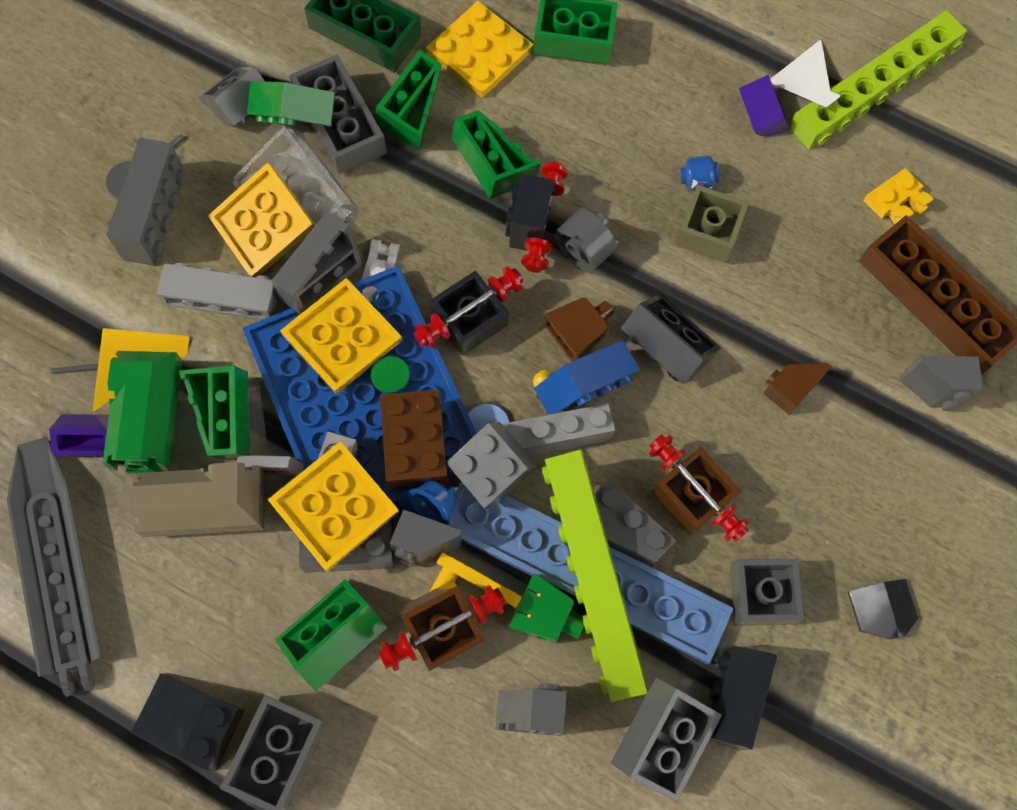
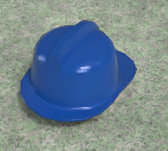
(429, 501)

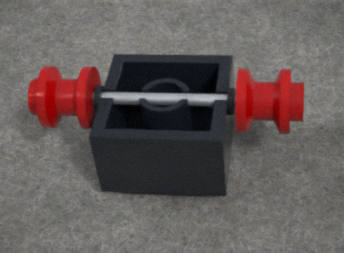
(530, 214)
(469, 311)

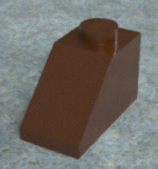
(793, 384)

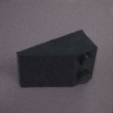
(187, 723)

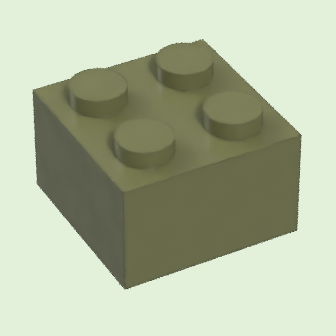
(711, 223)

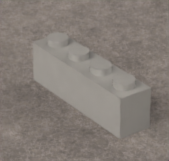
(217, 291)
(563, 430)

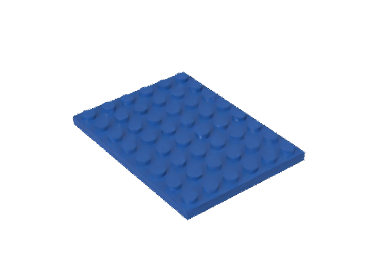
(312, 408)

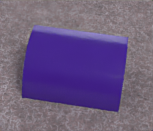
(764, 107)
(79, 435)

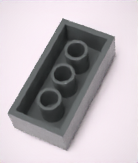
(353, 130)
(147, 202)

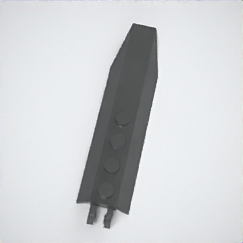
(51, 567)

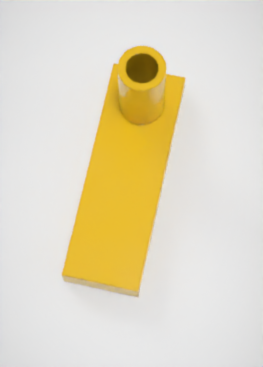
(453, 568)

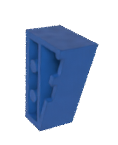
(587, 377)

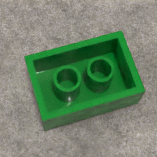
(575, 29)

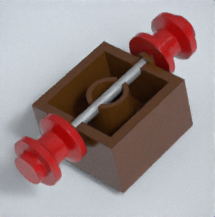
(696, 490)
(441, 625)

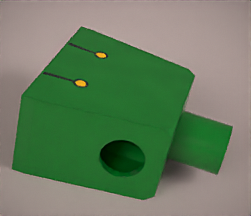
(545, 613)

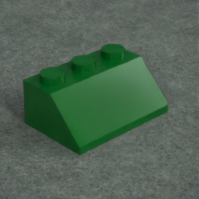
(330, 635)

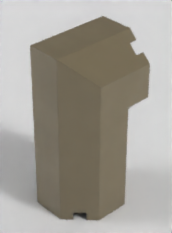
(199, 501)

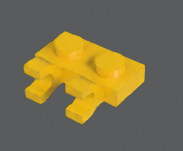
(890, 196)

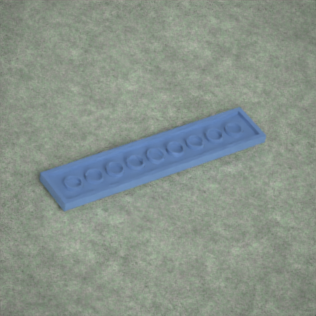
(652, 599)

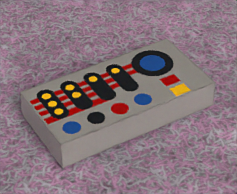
(273, 464)

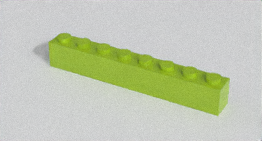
(596, 576)

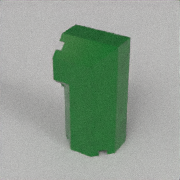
(143, 410)

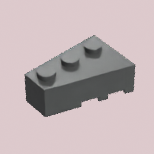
(317, 264)

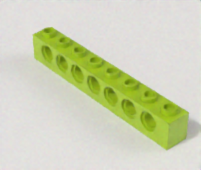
(878, 79)

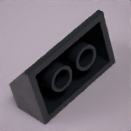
(670, 338)
(741, 695)

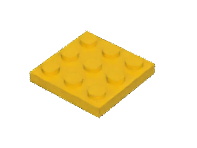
(479, 49)
(261, 221)
(341, 335)
(333, 506)

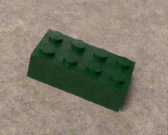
(367, 27)

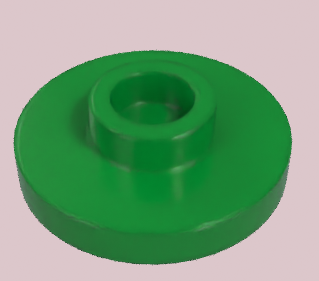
(390, 375)

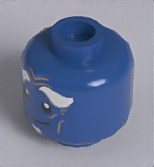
(701, 172)

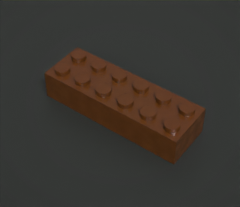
(941, 293)

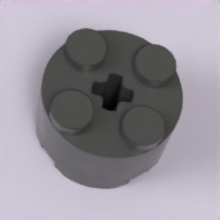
(586, 239)

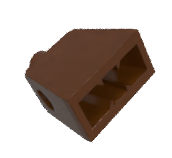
(578, 326)

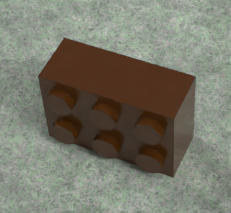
(413, 439)

